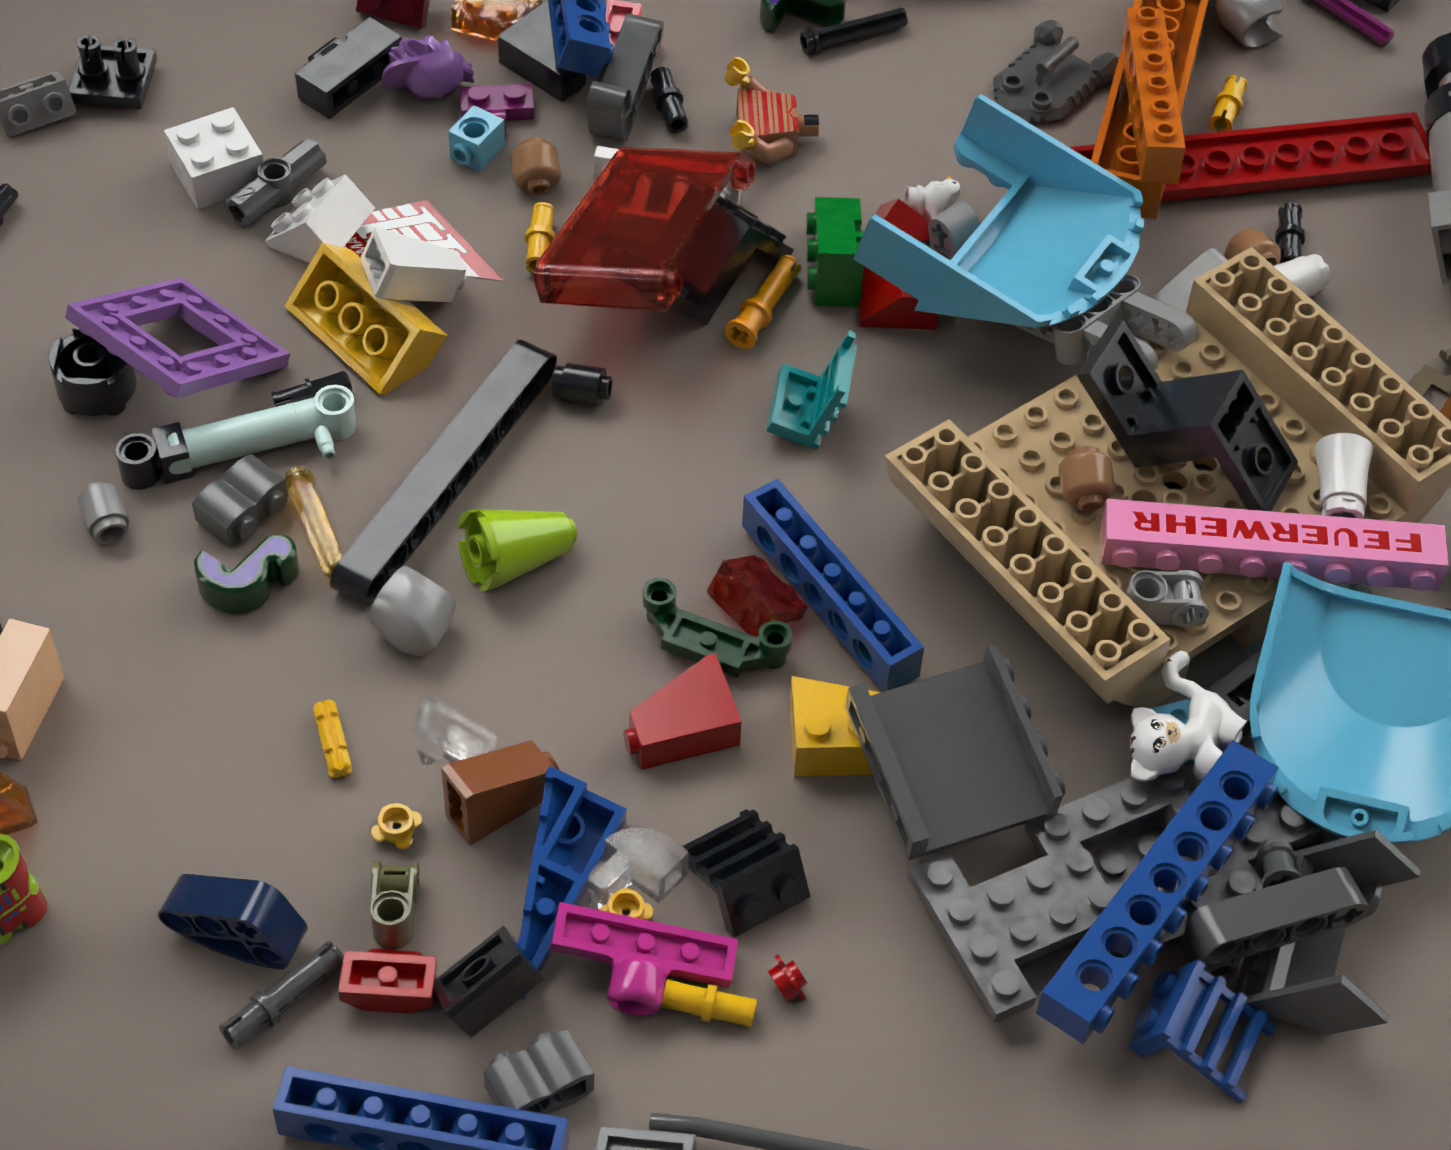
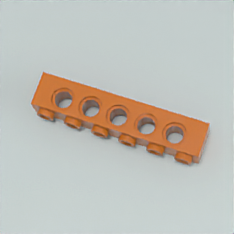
(1152, 96)

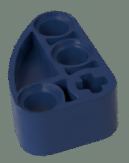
(235, 918)

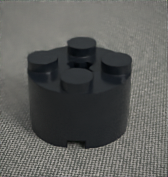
(89, 376)

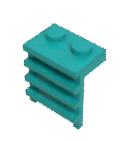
(808, 402)

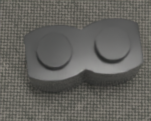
(240, 500)
(542, 1076)

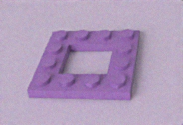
(116, 322)

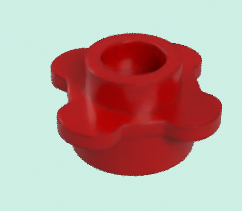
(788, 979)

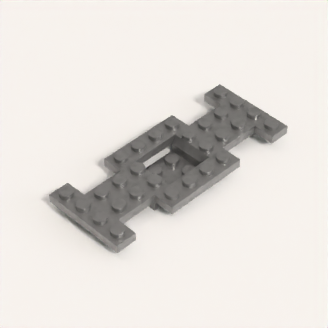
(1066, 890)

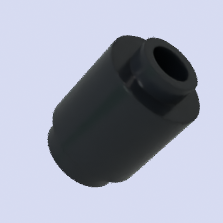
(582, 384)

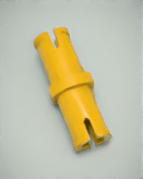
(1228, 104)
(539, 233)
(709, 1003)

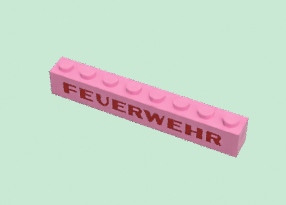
(1261, 541)

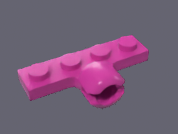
(642, 954)

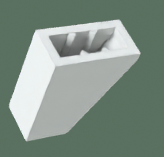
(411, 268)

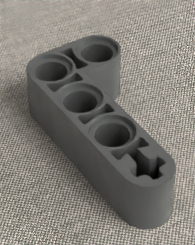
(616, 100)
(1271, 918)

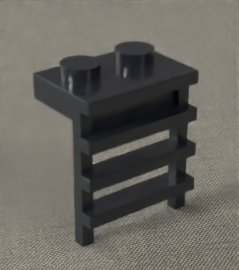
(749, 871)

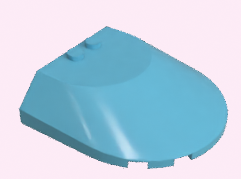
(1356, 709)

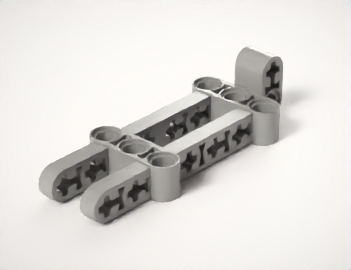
(1079, 335)

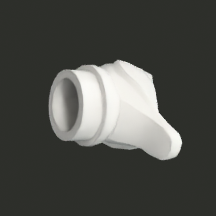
(933, 198)

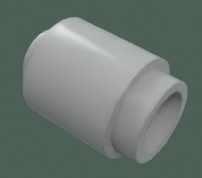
(104, 512)

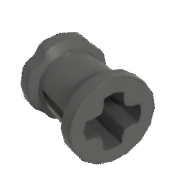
(1277, 863)

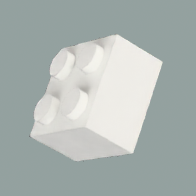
(213, 156)

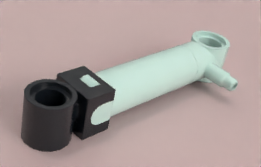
(177, 451)

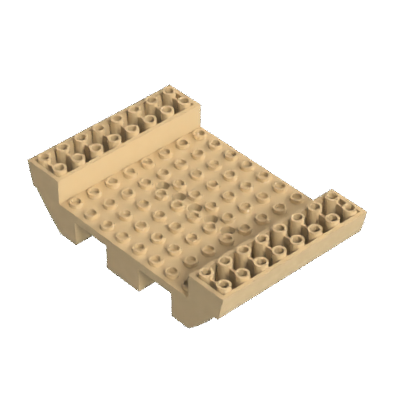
(1006, 510)

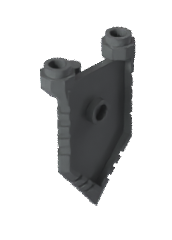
(1049, 78)

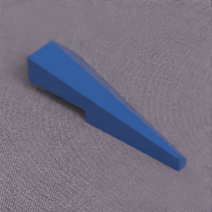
(565, 852)

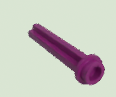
(1360, 20)

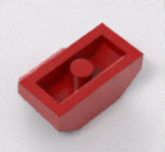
(388, 980)

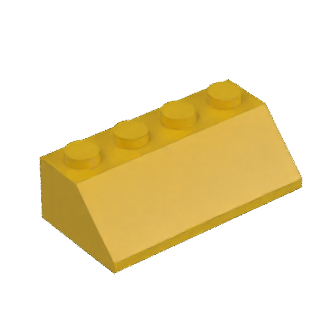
(374, 336)

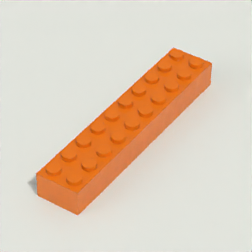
(1115, 141)

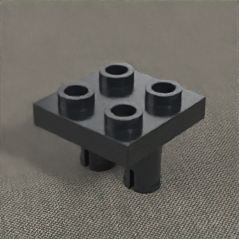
(112, 73)

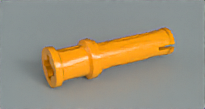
(757, 310)

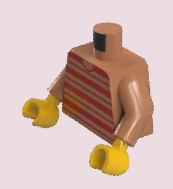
(766, 119)

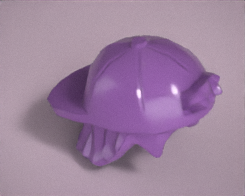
(426, 68)

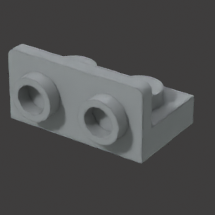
(35, 103)

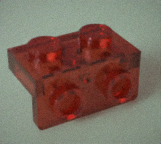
(754, 594)

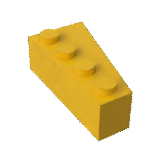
(822, 731)

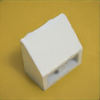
(325, 215)

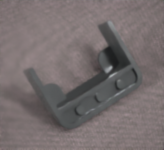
(1299, 978)

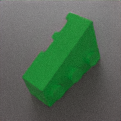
(835, 240)

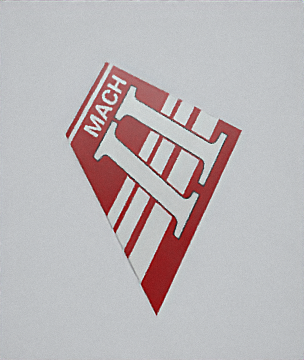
(424, 223)

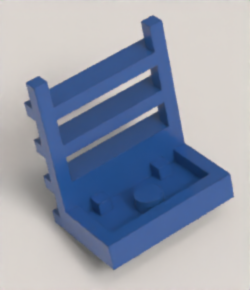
(1179, 1015)

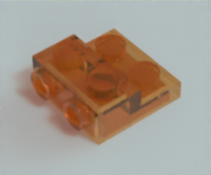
(488, 17)

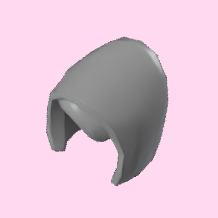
(1250, 20)
(412, 612)

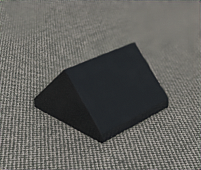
(486, 982)

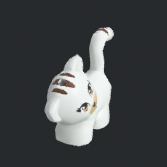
(1164, 743)

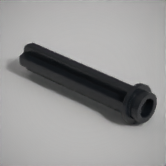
(814, 40)

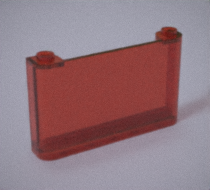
(634, 226)

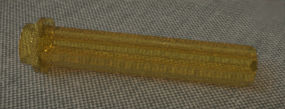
(301, 486)

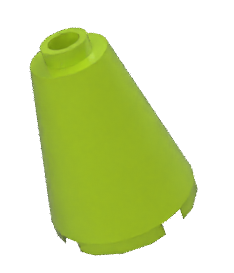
(511, 543)

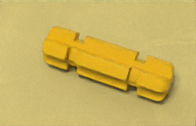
(332, 739)

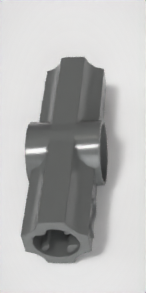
(275, 182)

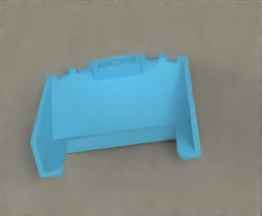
(1041, 252)

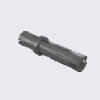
(268, 1006)

